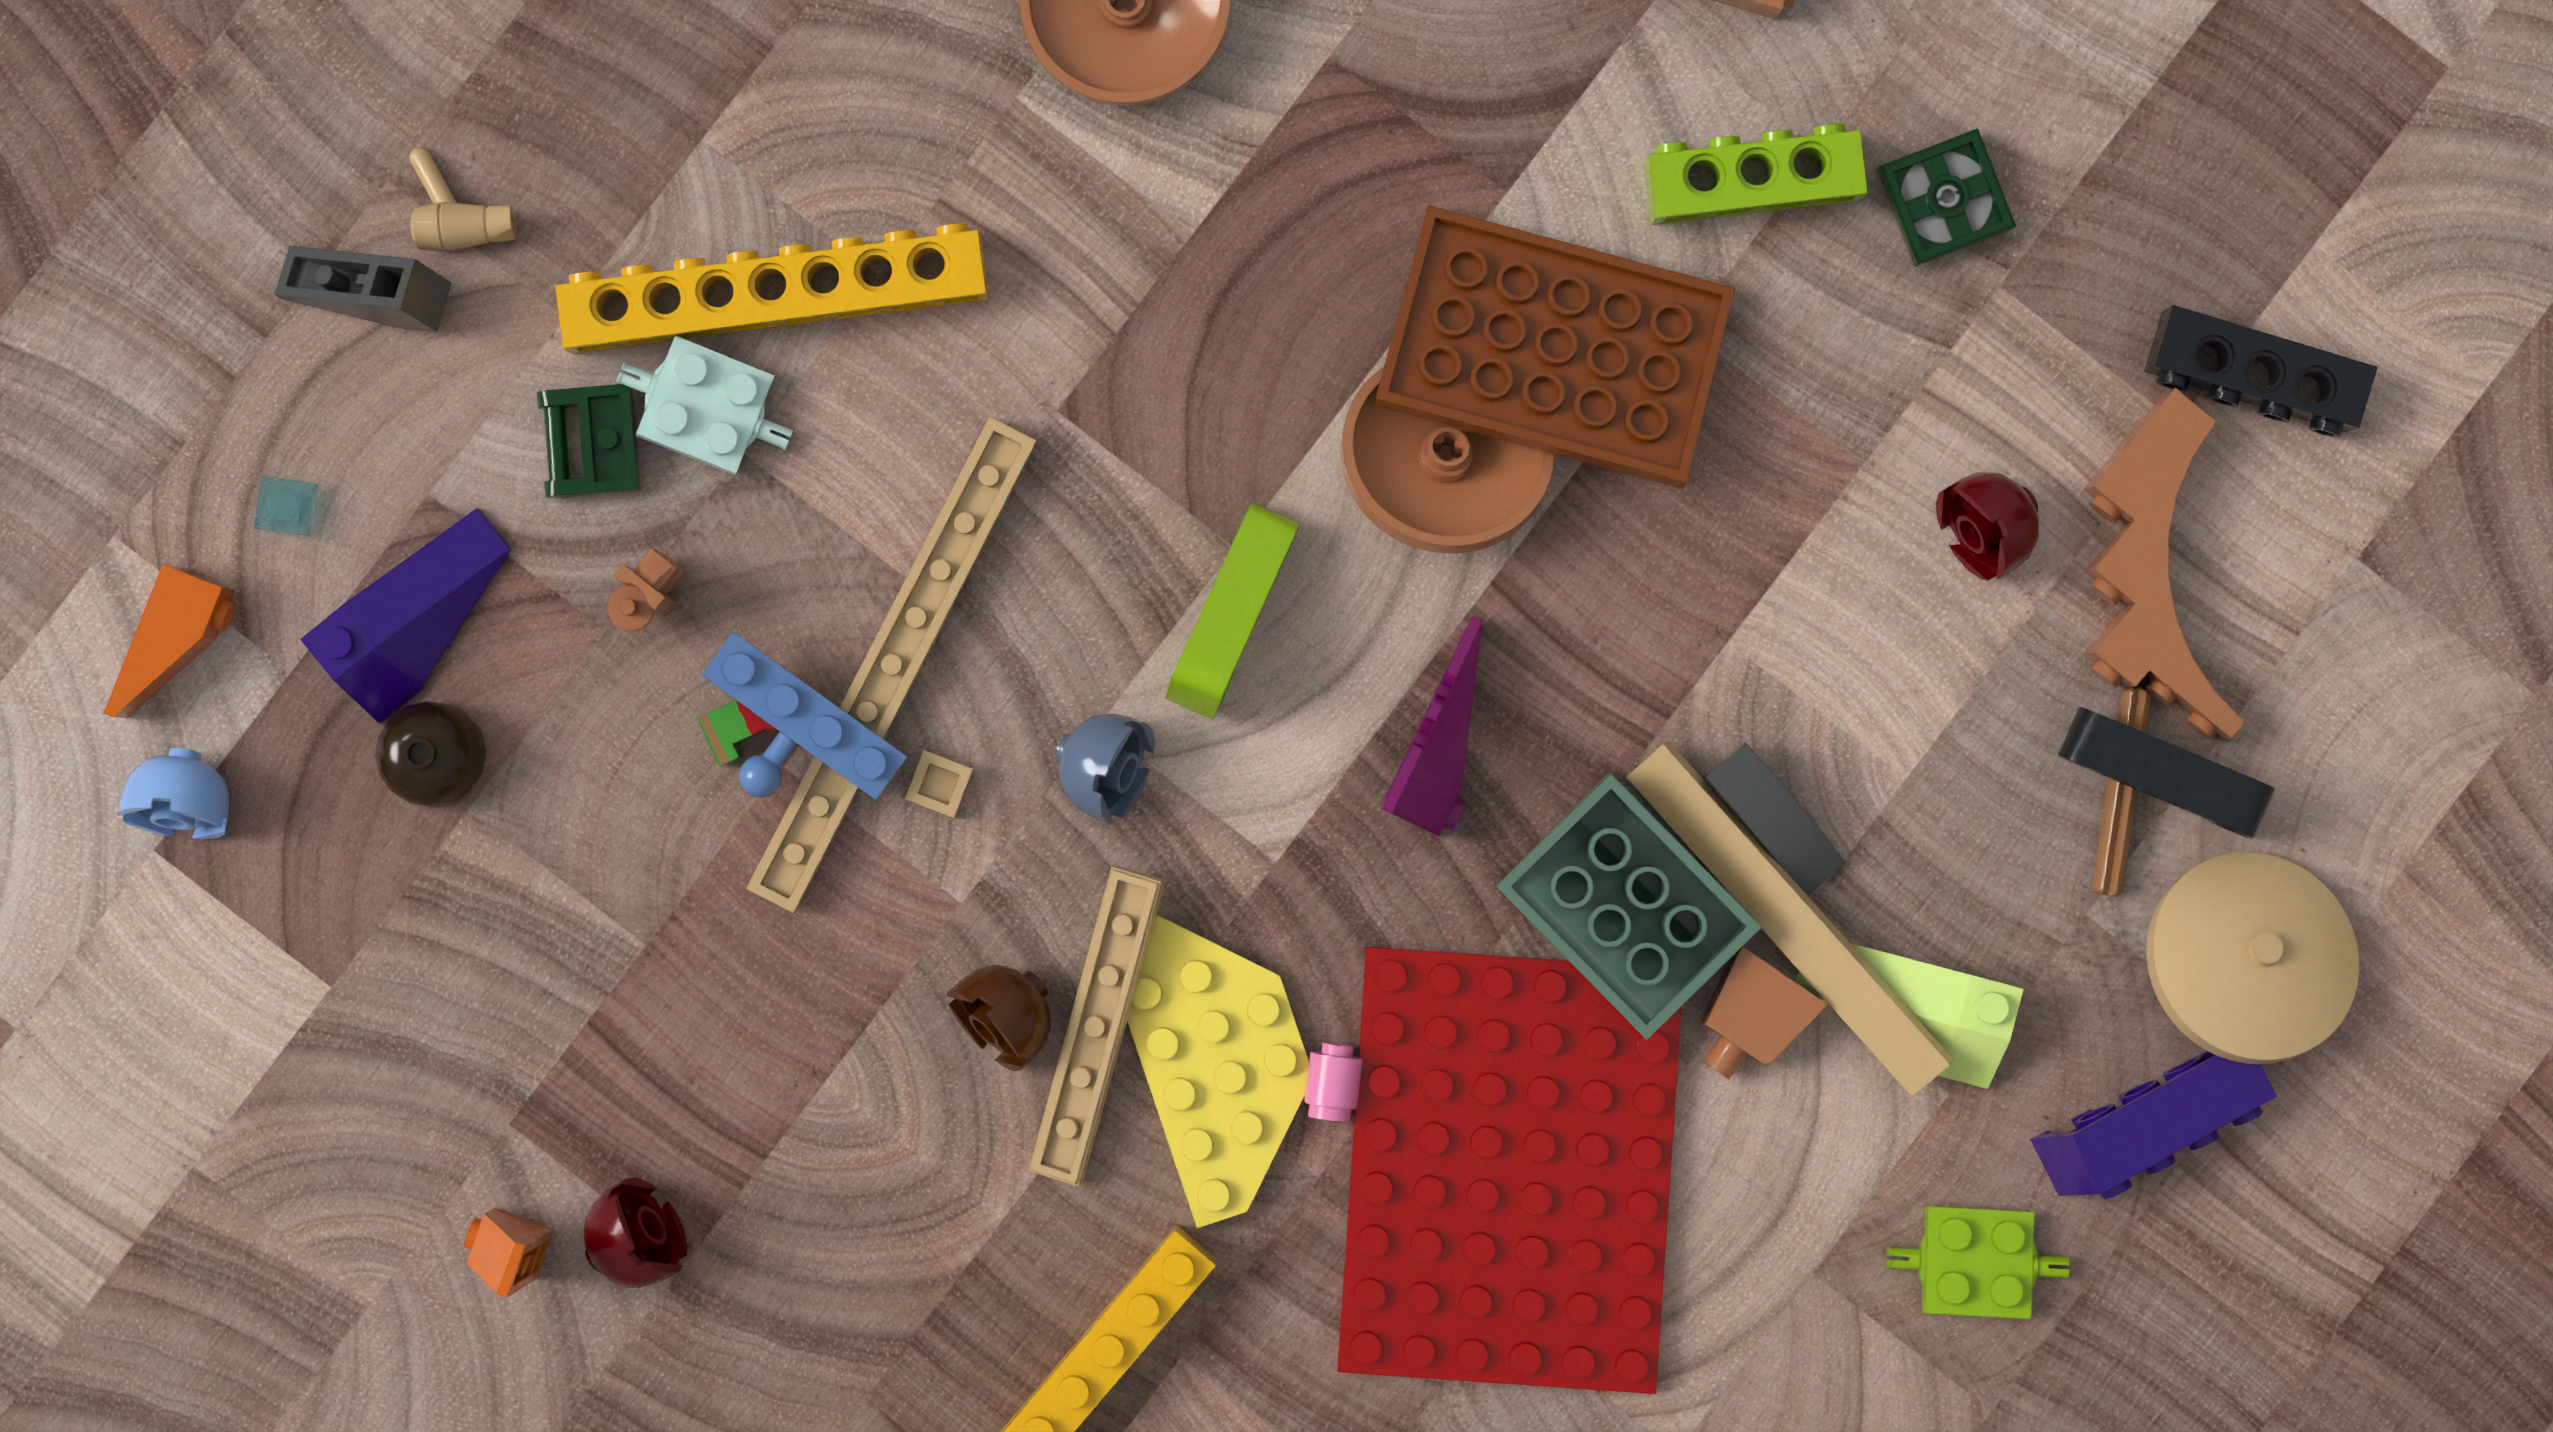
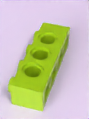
(1675, 200)

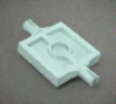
(704, 405)

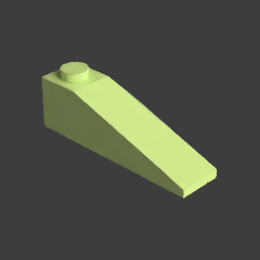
(1962, 1011)

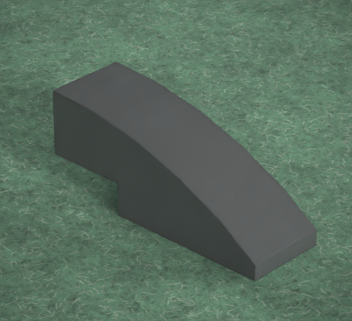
(1774, 817)

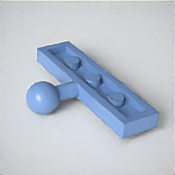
(802, 719)

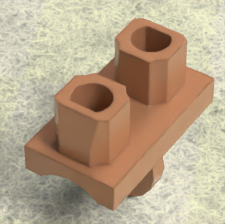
(645, 591)

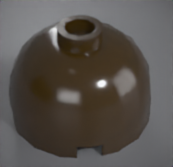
(430, 754)

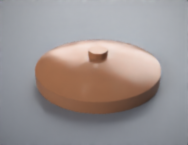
(1125, 47)
(1437, 481)

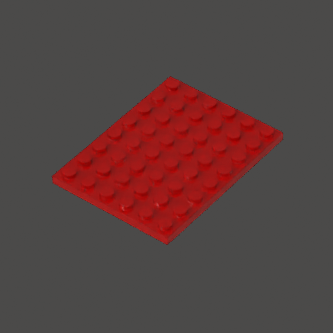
(1506, 1177)

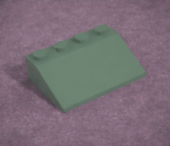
(1628, 905)

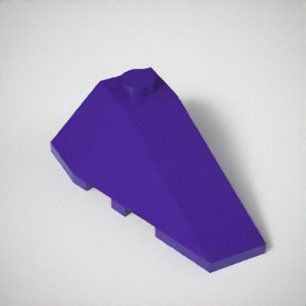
(401, 624)

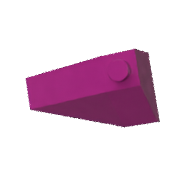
(1435, 761)

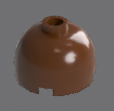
(1005, 1011)

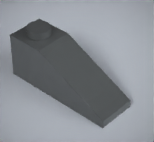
(365, 287)

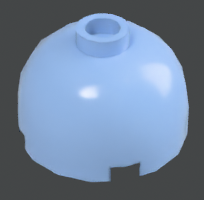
(176, 795)

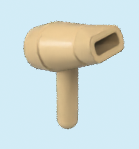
(453, 224)

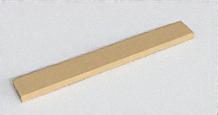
(1790, 918)

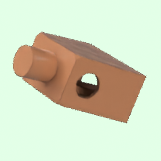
(1755, 1013)

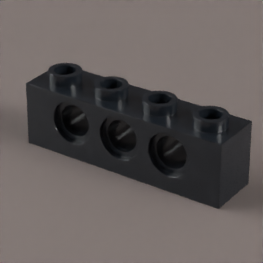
(2342, 380)

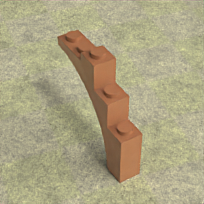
(2133, 568)

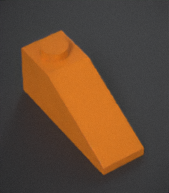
(174, 629)
(506, 1250)

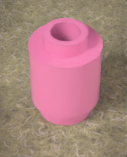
(1333, 1082)

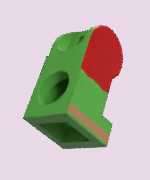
(729, 726)

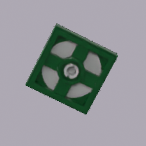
(1946, 197)

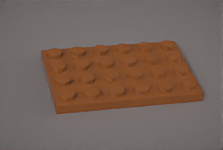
(1555, 347)

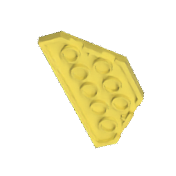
(1218, 1065)

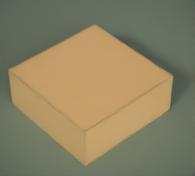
(939, 784)

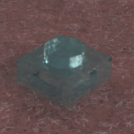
(285, 506)

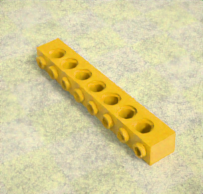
(583, 298)

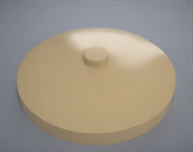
(2252, 958)

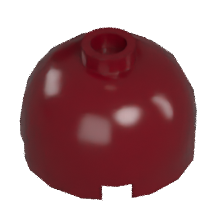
(1992, 522)
(632, 1236)

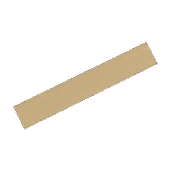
(1097, 1025)

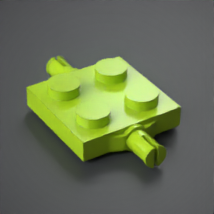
(1977, 1262)

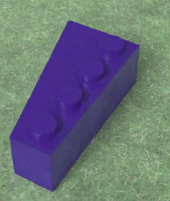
(2152, 1125)

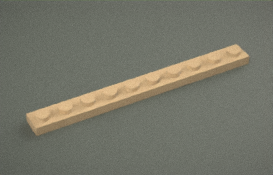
(896, 655)

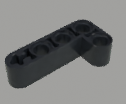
(2167, 772)

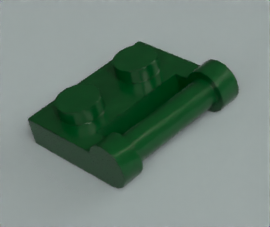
(605, 437)

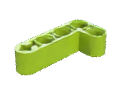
(1231, 611)

